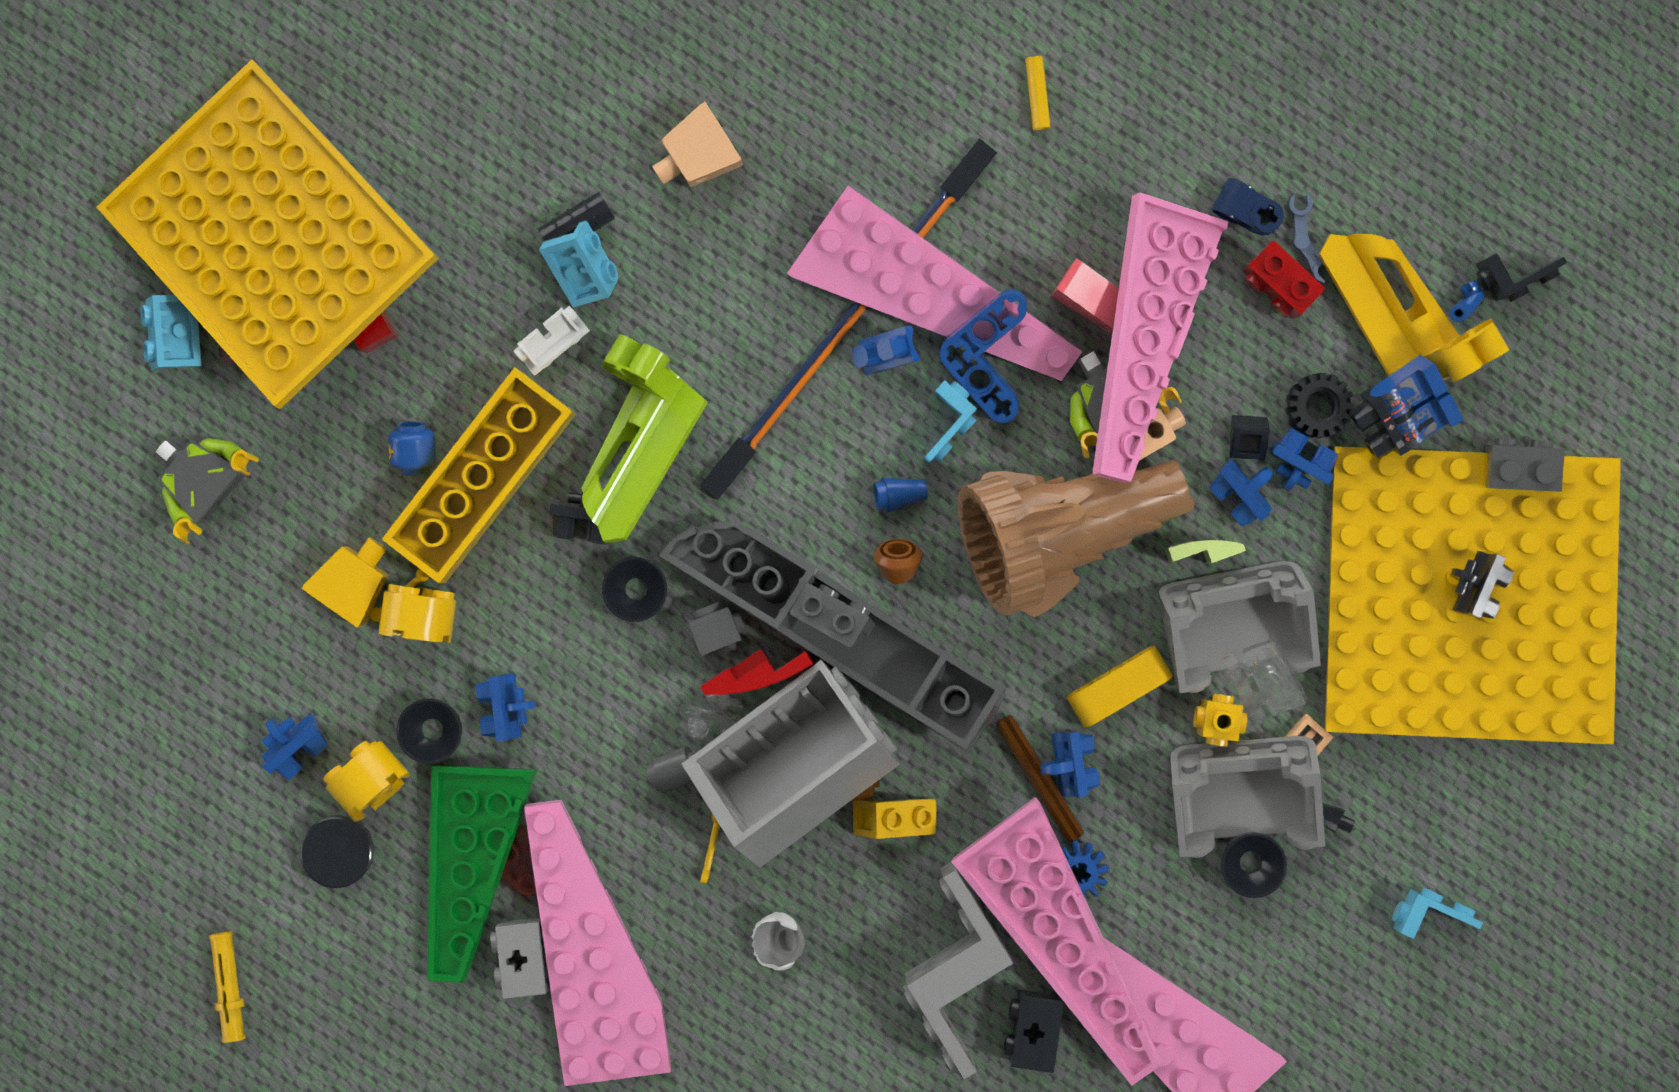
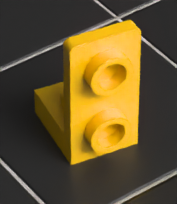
(894, 818)

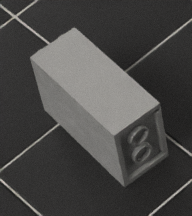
(791, 763)

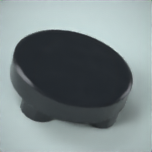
(336, 851)

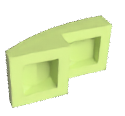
(1213, 550)

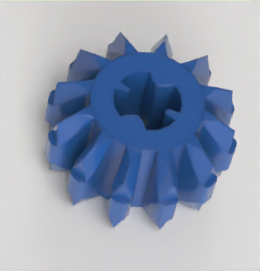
(1090, 864)

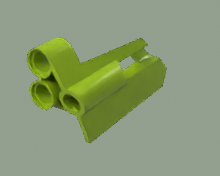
(656, 420)

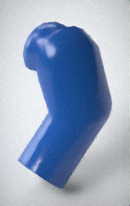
(1472, 298)

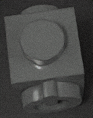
(716, 628)

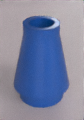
(897, 493)

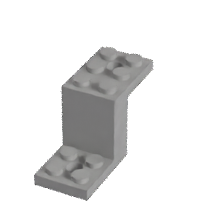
(956, 972)

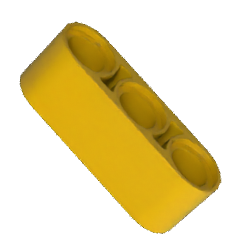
(1119, 686)

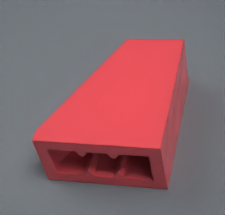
(1088, 295)

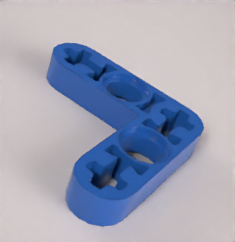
(975, 346)

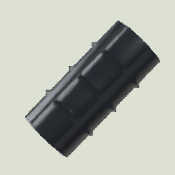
(592, 210)

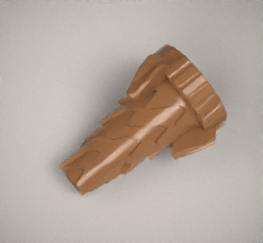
(1033, 532)

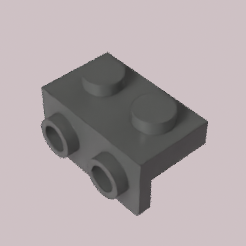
(1524, 467)
(831, 616)

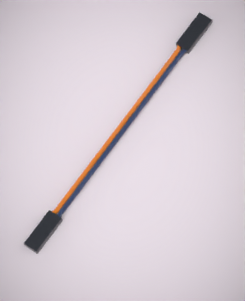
(740, 452)

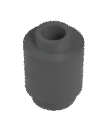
(667, 770)

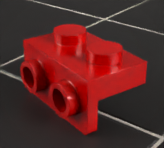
(1283, 280)

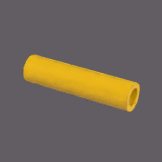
(1037, 93)

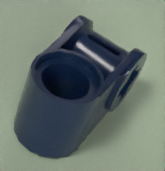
(1240, 206)

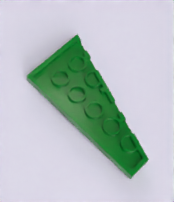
(470, 840)

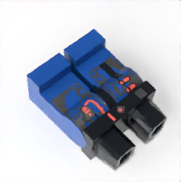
(1405, 408)

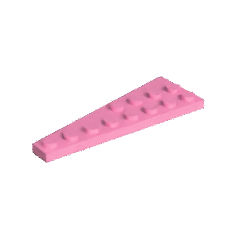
(892, 269)
(1158, 287)
(1038, 901)
(1193, 1041)

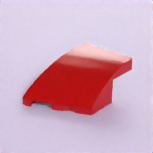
(755, 673)

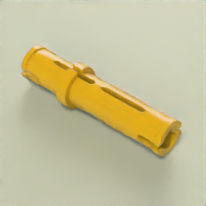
(227, 988)

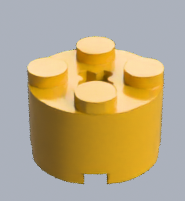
(417, 616)
(366, 779)

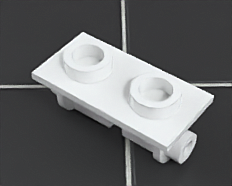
(564, 331)

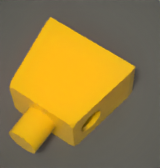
(350, 582)

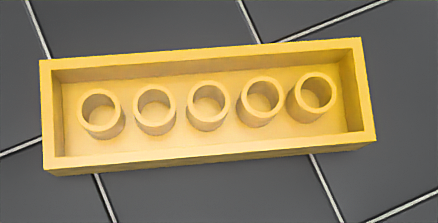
(479, 476)

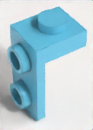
(956, 398)
(1410, 913)

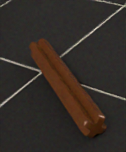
(1042, 783)

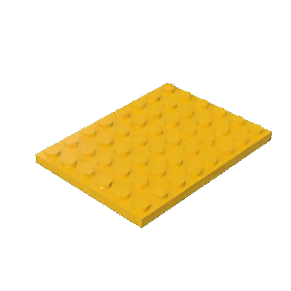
(266, 234)

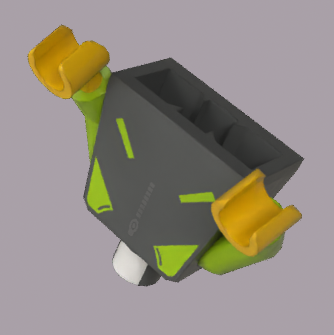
(1088, 400)
(199, 480)

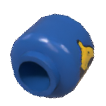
(412, 448)

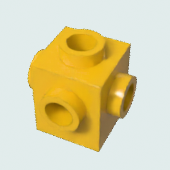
(1206, 720)

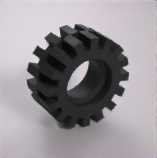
(1340, 400)

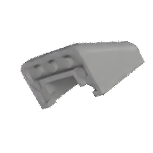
(1234, 611)
(1247, 789)

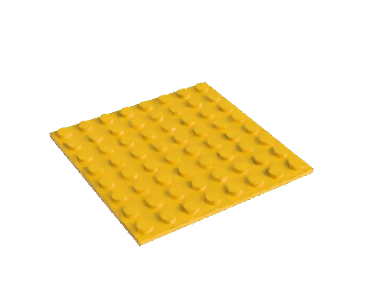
(1424, 670)

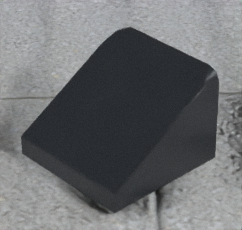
(1249, 437)

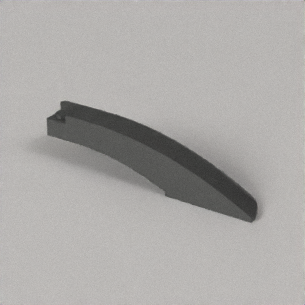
(887, 663)

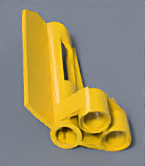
(1400, 334)

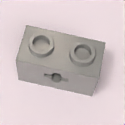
(533, 974)

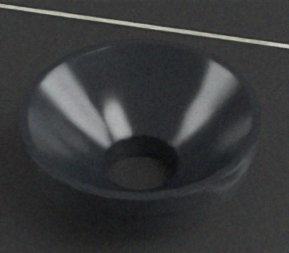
(615, 589)
(411, 736)
(1266, 877)

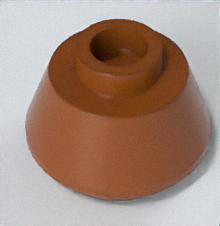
(897, 560)

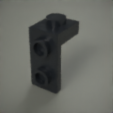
(1496, 278)

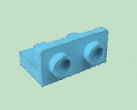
(580, 265)
(171, 334)

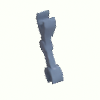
(1301, 240)

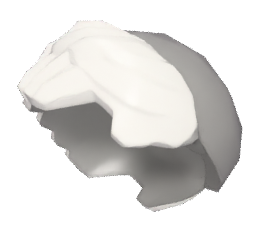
(778, 941)

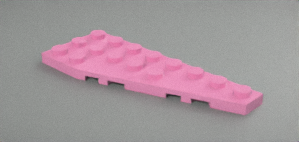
(599, 986)

